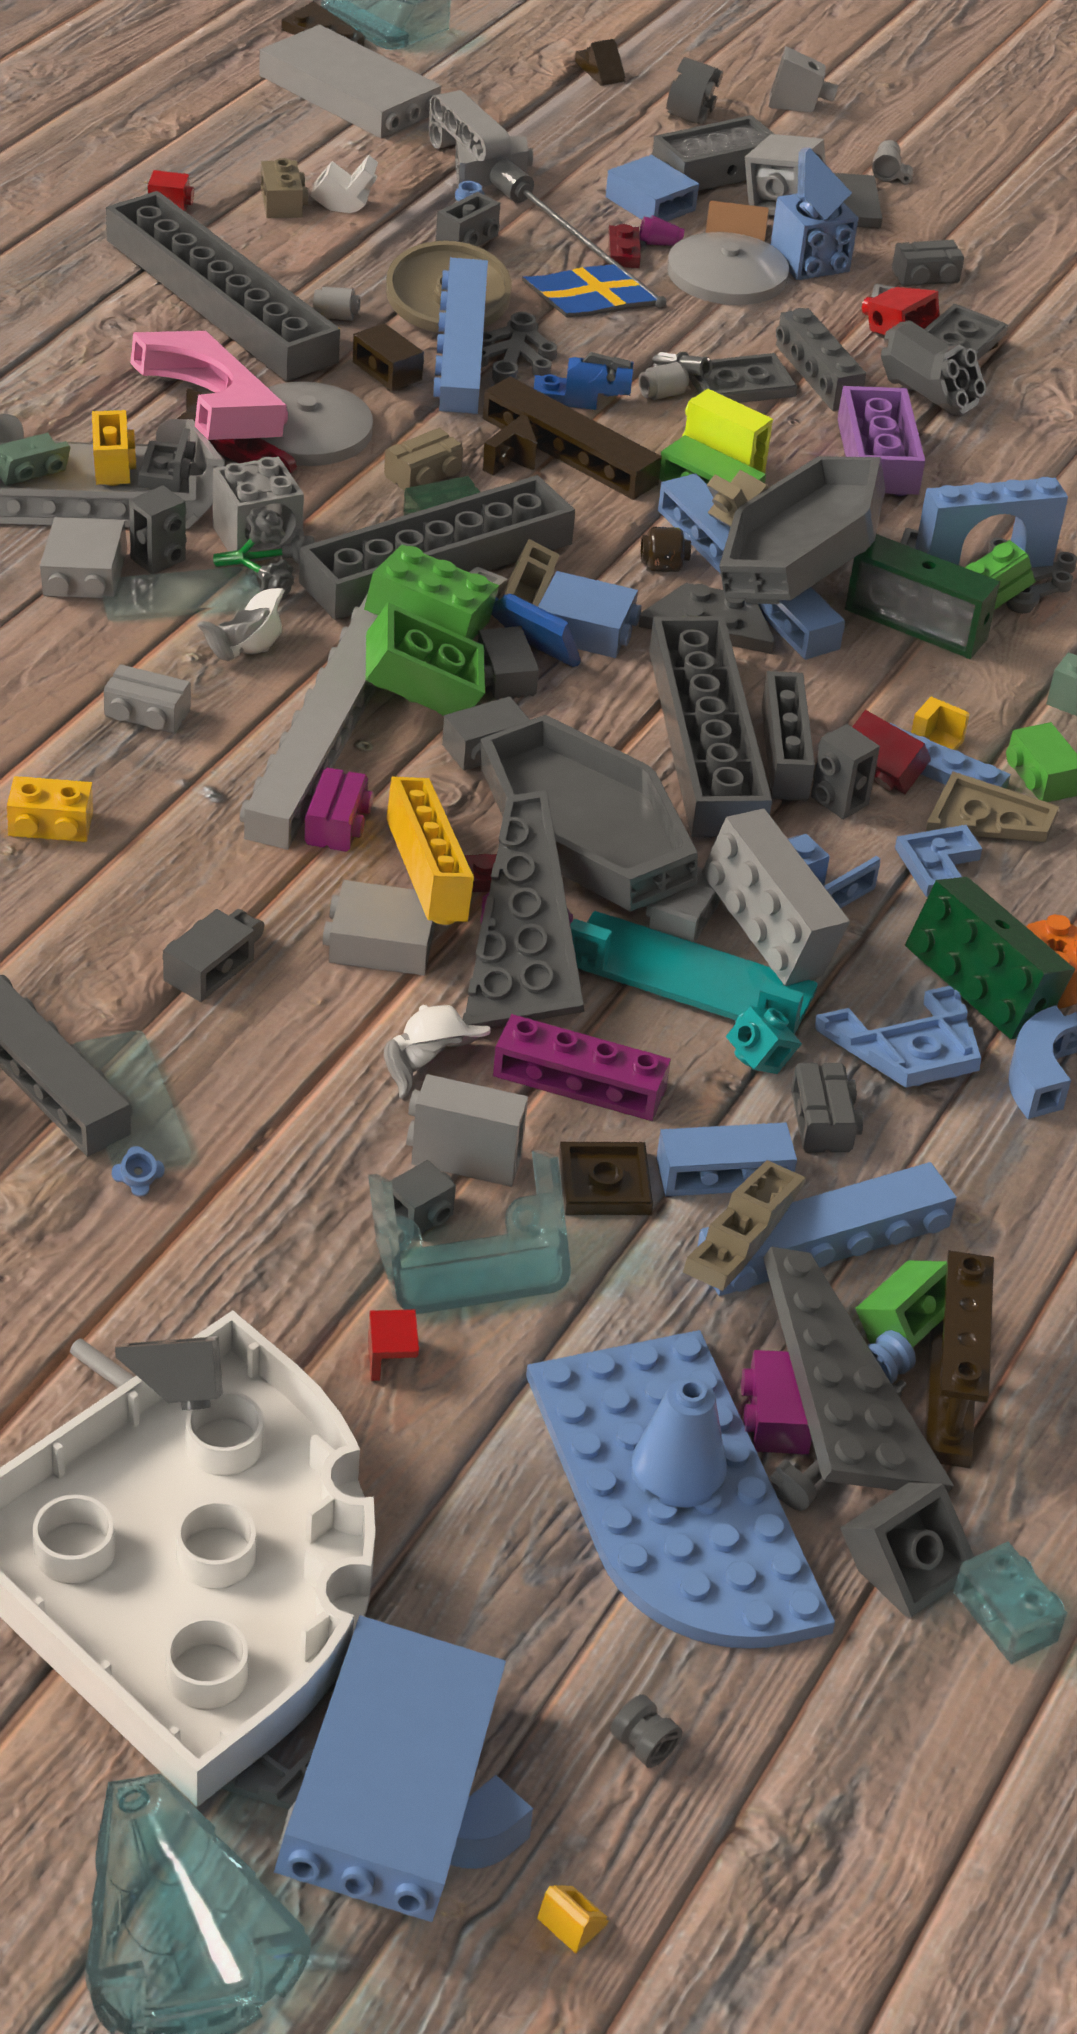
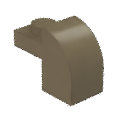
(733, 494)

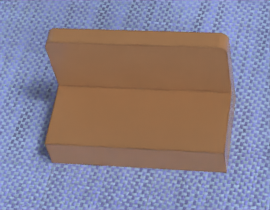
(737, 219)

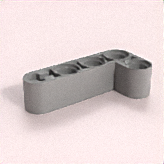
(461, 119)

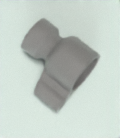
(888, 163)

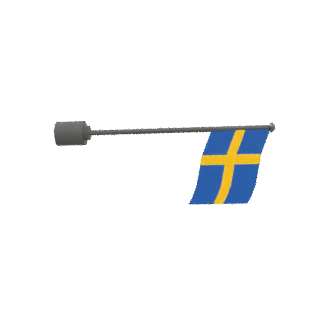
(578, 290)

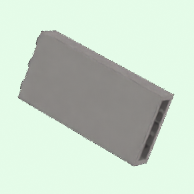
(348, 80)

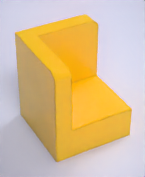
(941, 723)

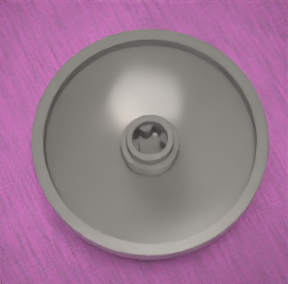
(728, 268)
(322, 423)

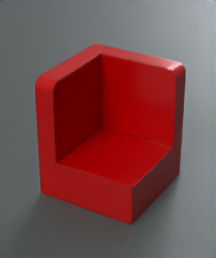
(391, 1336)

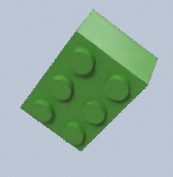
(432, 591)
(424, 661)

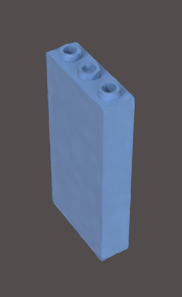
(392, 1769)

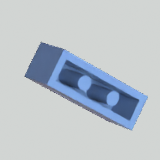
(720, 1156)

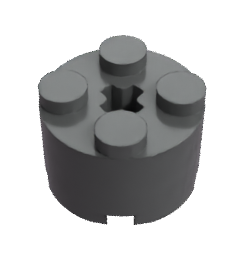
(693, 91)

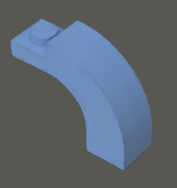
(1034, 1074)

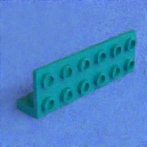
(684, 970)

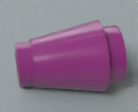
(659, 232)

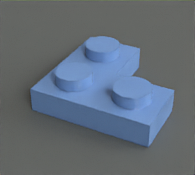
(936, 852)

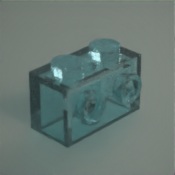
(1010, 1602)

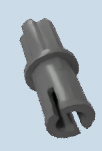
(694, 365)

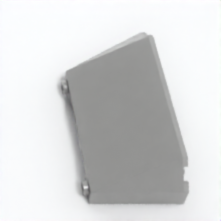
(75, 491)

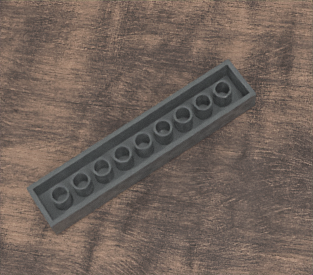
(223, 285)

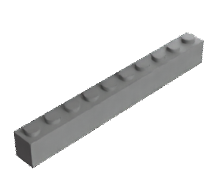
(313, 741)

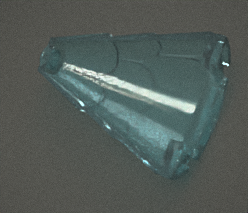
(181, 1921)

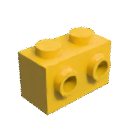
(113, 447)
(50, 809)

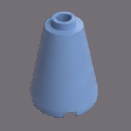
(682, 1447)

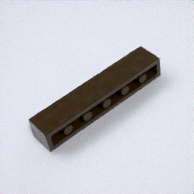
(575, 438)

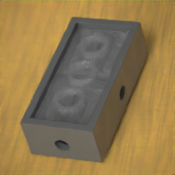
(713, 151)

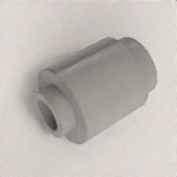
(337, 303)
(663, 381)

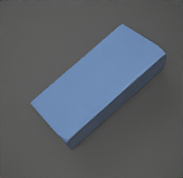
(854, 883)

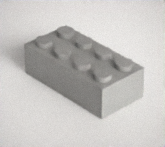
(775, 896)

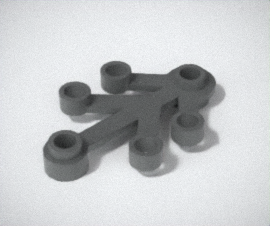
(520, 327)
(1060, 582)

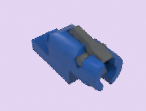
(586, 379)

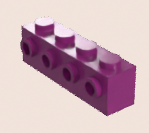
(581, 1067)

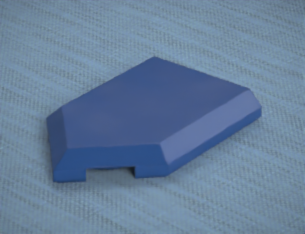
(540, 627)

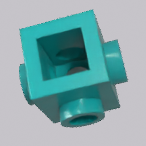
(763, 1039)

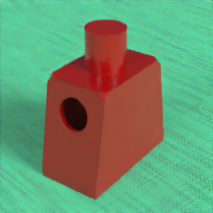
(899, 306)

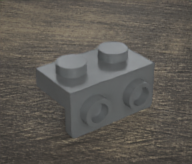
(167, 463)

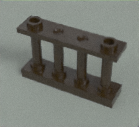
(960, 1358)

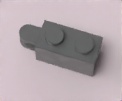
(211, 952)

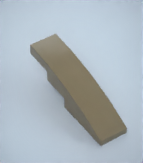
(744, 1225)

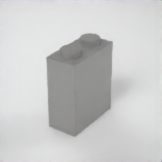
(83, 557)
(378, 928)
(467, 1129)

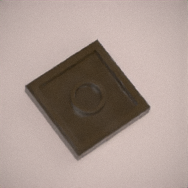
(605, 1178)

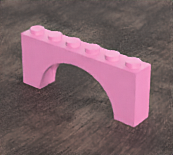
(241, 402)

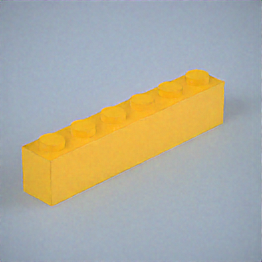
(429, 850)

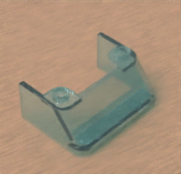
(393, 22)
(483, 1270)

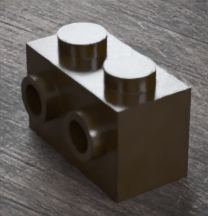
(388, 357)

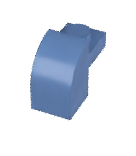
(492, 1826)

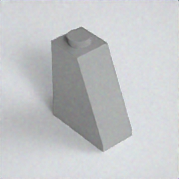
(471, 169)

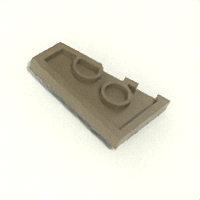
(992, 811)

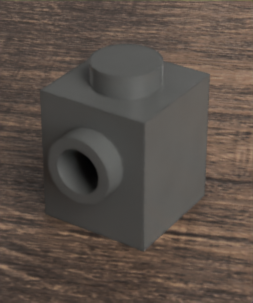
(424, 1195)

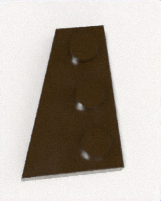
(314, 15)

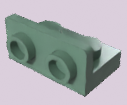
(32, 458)

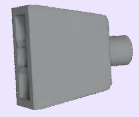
(800, 83)

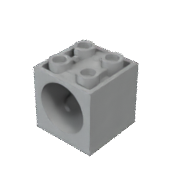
(774, 168)
(256, 485)

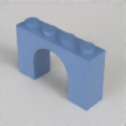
(954, 510)

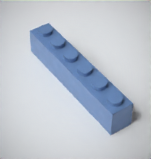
(462, 335)
(855, 1220)

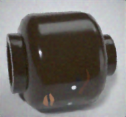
(665, 549)

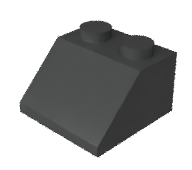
(909, 1545)

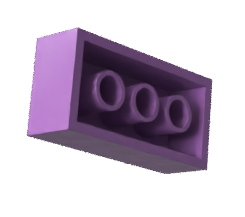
(883, 426)

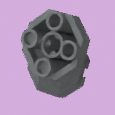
(933, 368)

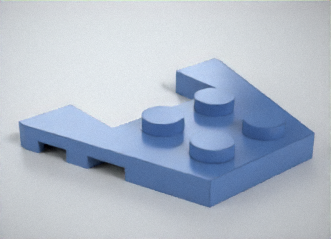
(915, 1049)

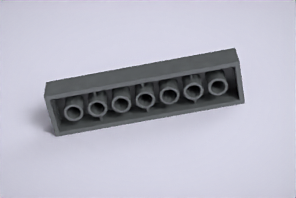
(470, 532)
(707, 721)

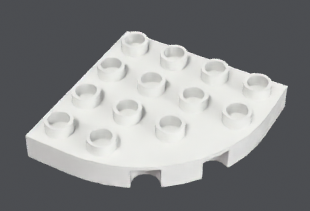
(194, 1559)

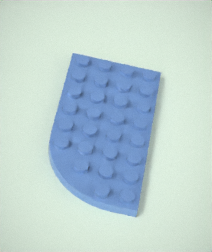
(705, 1570)

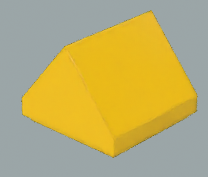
(571, 1916)

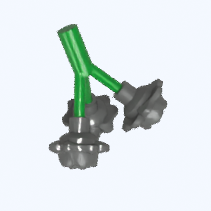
(267, 528)

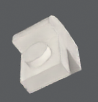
(343, 191)

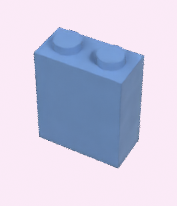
(652, 188)
(595, 610)

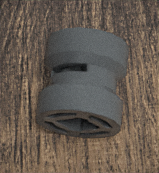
(646, 1731)

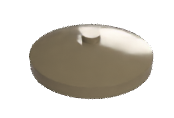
(416, 282)

